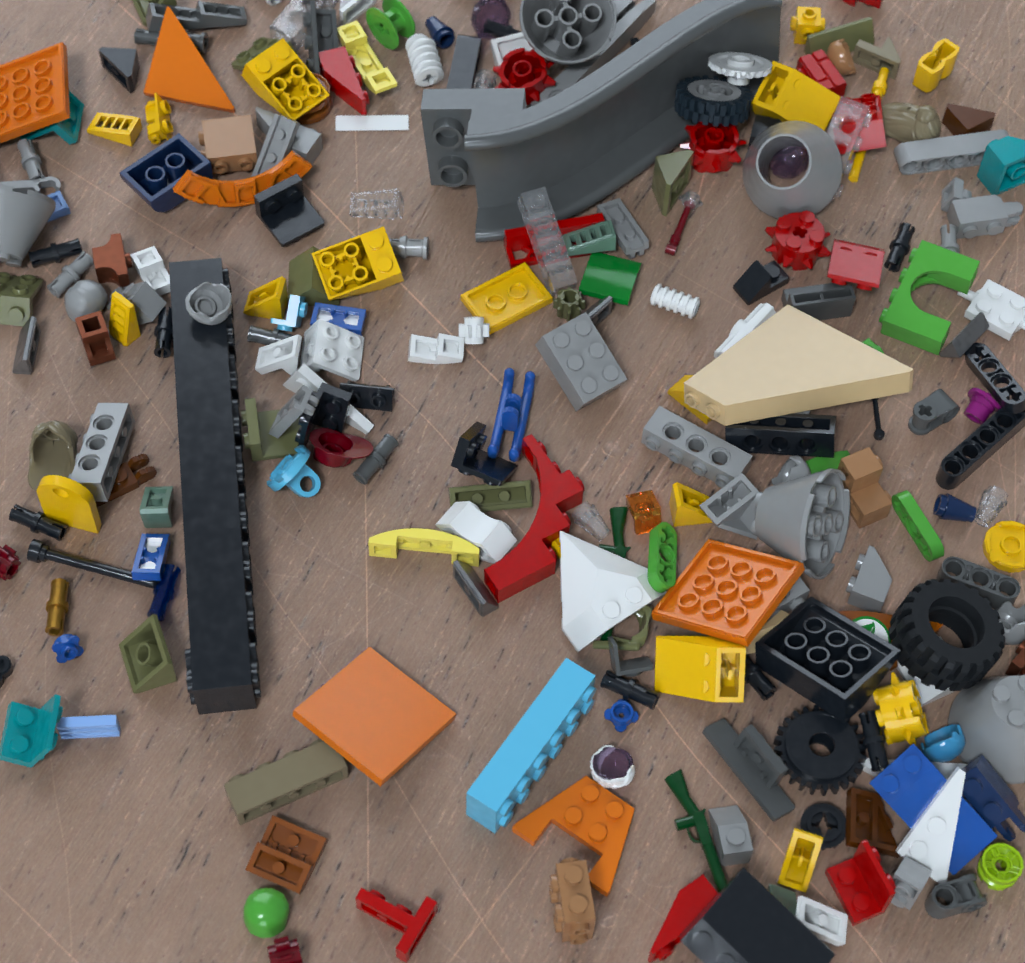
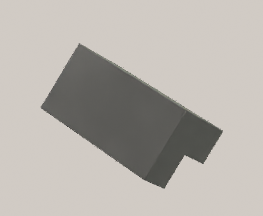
(821, 300)

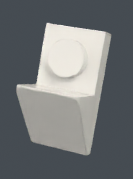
(279, 355)
(822, 920)

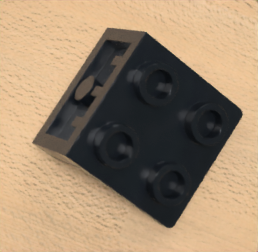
(287, 211)
(329, 412)
(472, 460)

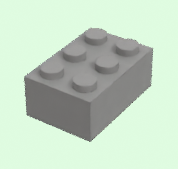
(581, 361)

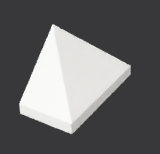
(352, 9)

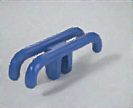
(512, 414)

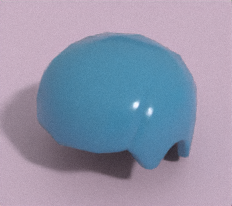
(944, 744)

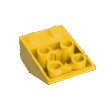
(284, 81)
(794, 97)
(358, 265)
(700, 668)

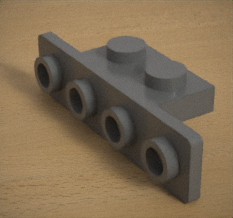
(321, 33)
(753, 764)

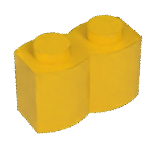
(935, 65)

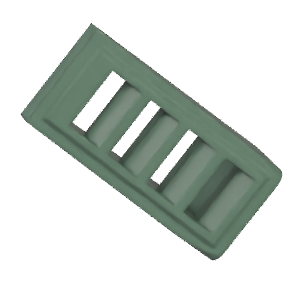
(598, 238)

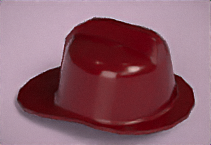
(338, 448)

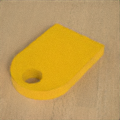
(68, 503)

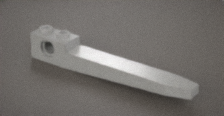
(624, 31)

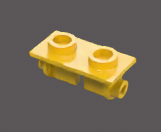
(159, 113)

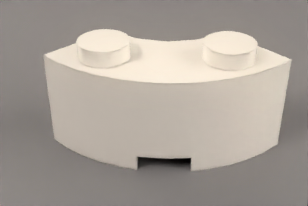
(488, 534)

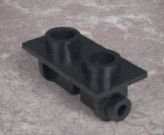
(370, 397)

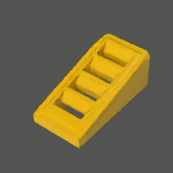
(127, 137)
(123, 320)

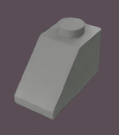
(730, 835)

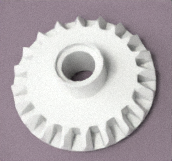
(739, 66)

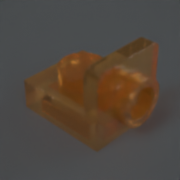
(644, 510)

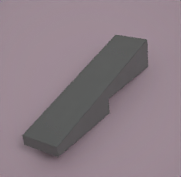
(204, 16)

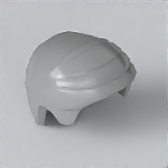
(84, 298)
(209, 303)
(793, 468)
(1013, 623)

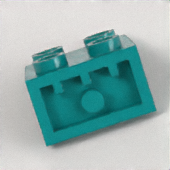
(66, 129)
(30, 732)

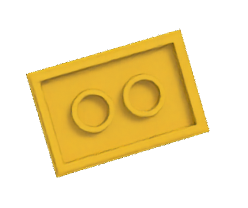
(507, 297)

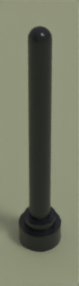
(39, 551)

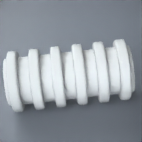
(676, 301)

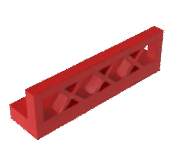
(518, 238)

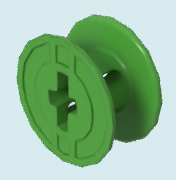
(388, 24)

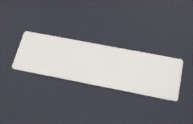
(371, 122)

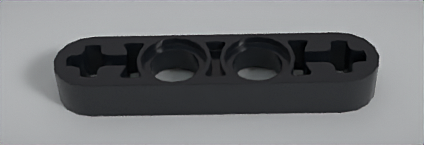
(990, 379)

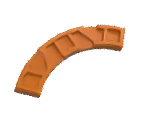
(239, 192)

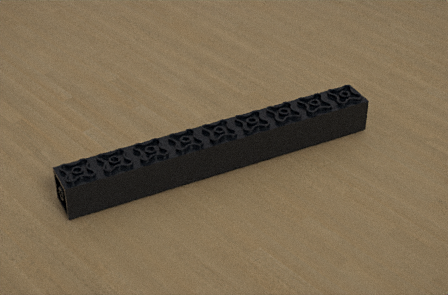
(221, 609)

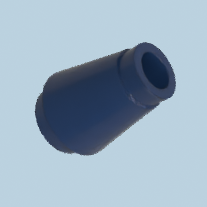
(440, 32)
(954, 509)

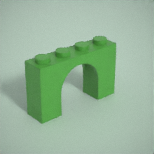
(928, 266)

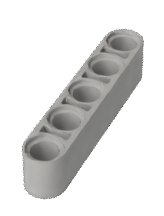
(944, 152)

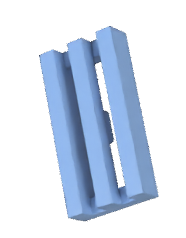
(88, 727)

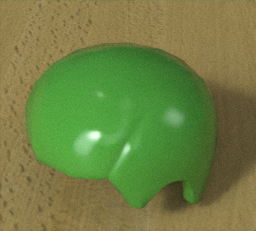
(266, 912)

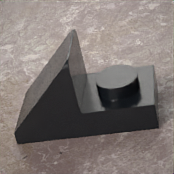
(760, 281)

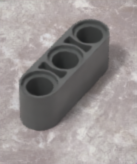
(991, 581)

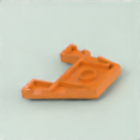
(592, 818)

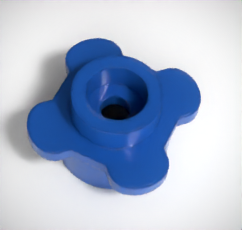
(67, 647)
(624, 708)

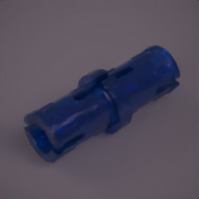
(164, 592)

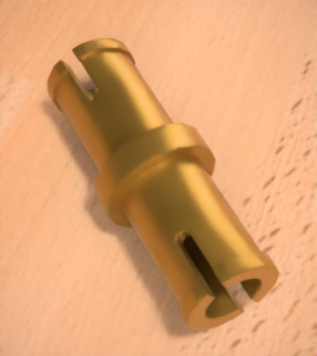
(57, 607)

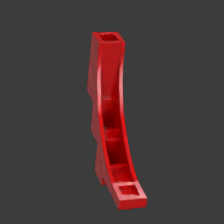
(533, 557)

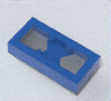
(342, 316)
(151, 557)

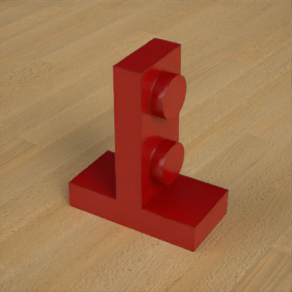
(399, 918)

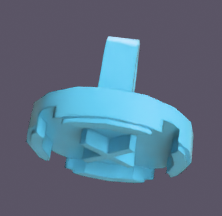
(291, 471)

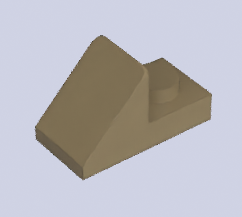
(876, 58)

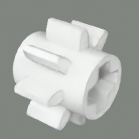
(474, 330)

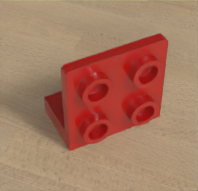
(862, 884)

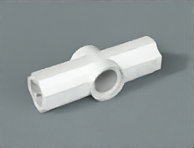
(744, 327)

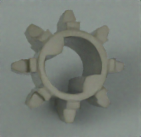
(568, 303)

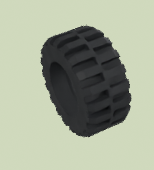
(962, 612)

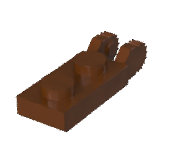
(125, 479)

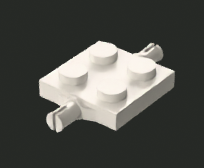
(1000, 306)

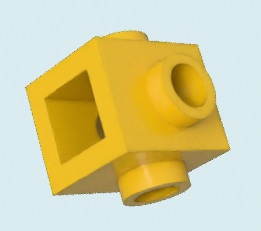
(806, 22)

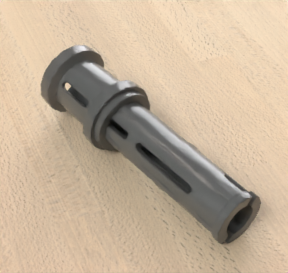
(143, 36)

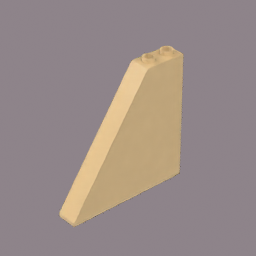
(792, 368)

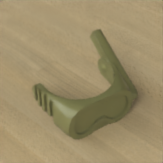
(637, 640)

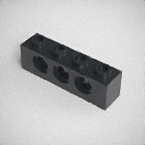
(786, 435)

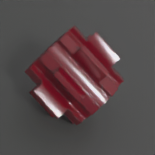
(8, 562)
(284, 951)

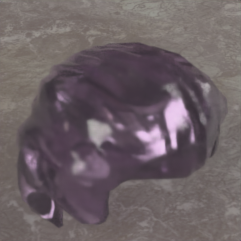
(494, 10)
(789, 162)

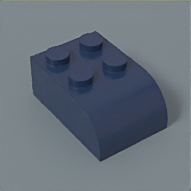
(161, 169)

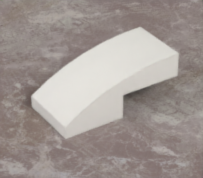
(152, 269)
(443, 350)

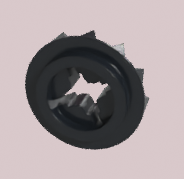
(832, 816)

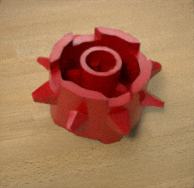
(525, 71)
(713, 147)
(797, 240)

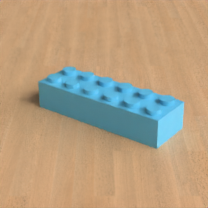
(530, 746)

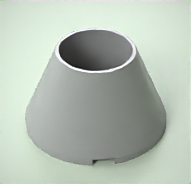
(817, 185)

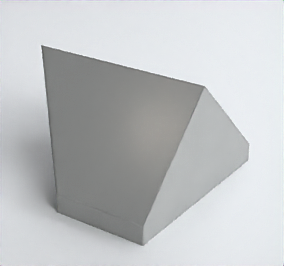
(733, 506)

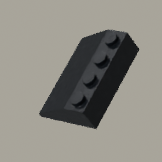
(826, 658)
(751, 927)

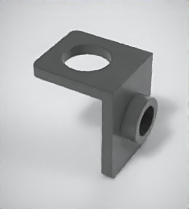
(628, 667)

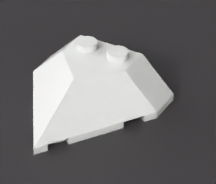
(598, 590)

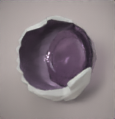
(612, 767)

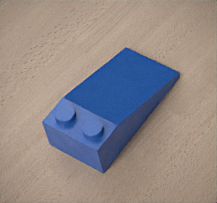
(910, 787)

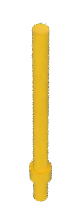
(879, 87)

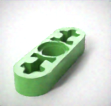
(917, 526)
(661, 573)

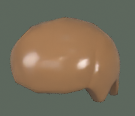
(841, 57)

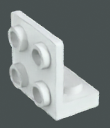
(333, 350)

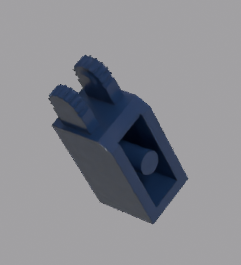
(992, 798)

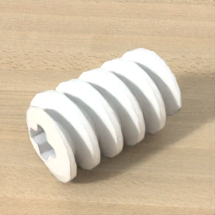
(424, 60)

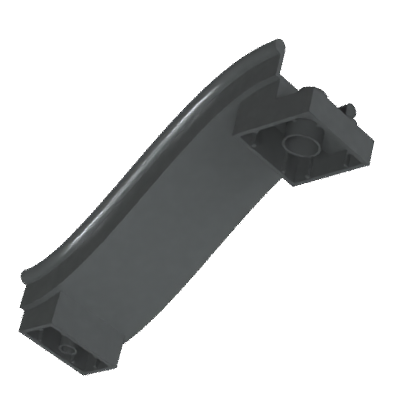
(595, 130)

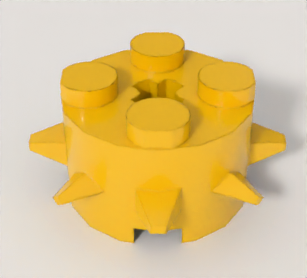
(900, 711)

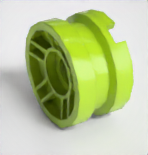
(1009, 860)

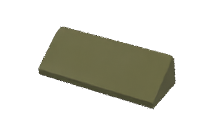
(850, 32)
(493, 498)

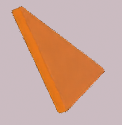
(180, 71)

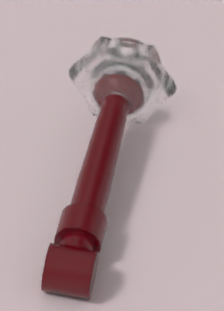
(690, 201)

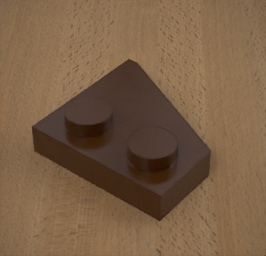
(868, 822)

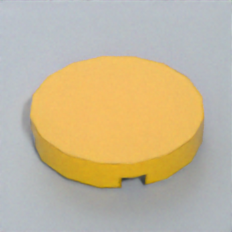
(1005, 546)

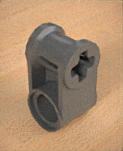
(932, 412)
(960, 895)

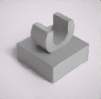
(954, 191)

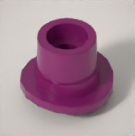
(980, 406)

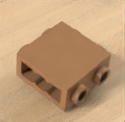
(229, 144)
(573, 900)

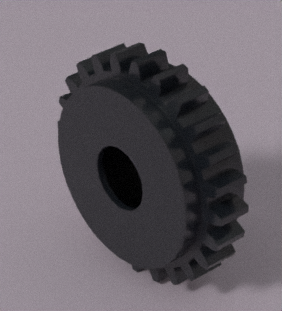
(815, 770)

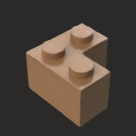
(867, 498)

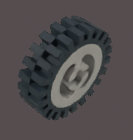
(712, 101)

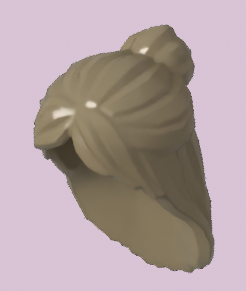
(910, 122)
(51, 451)

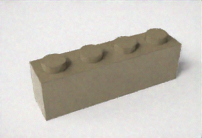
(285, 780)

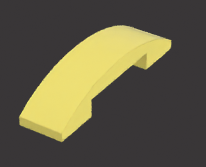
(366, 62)
(425, 540)

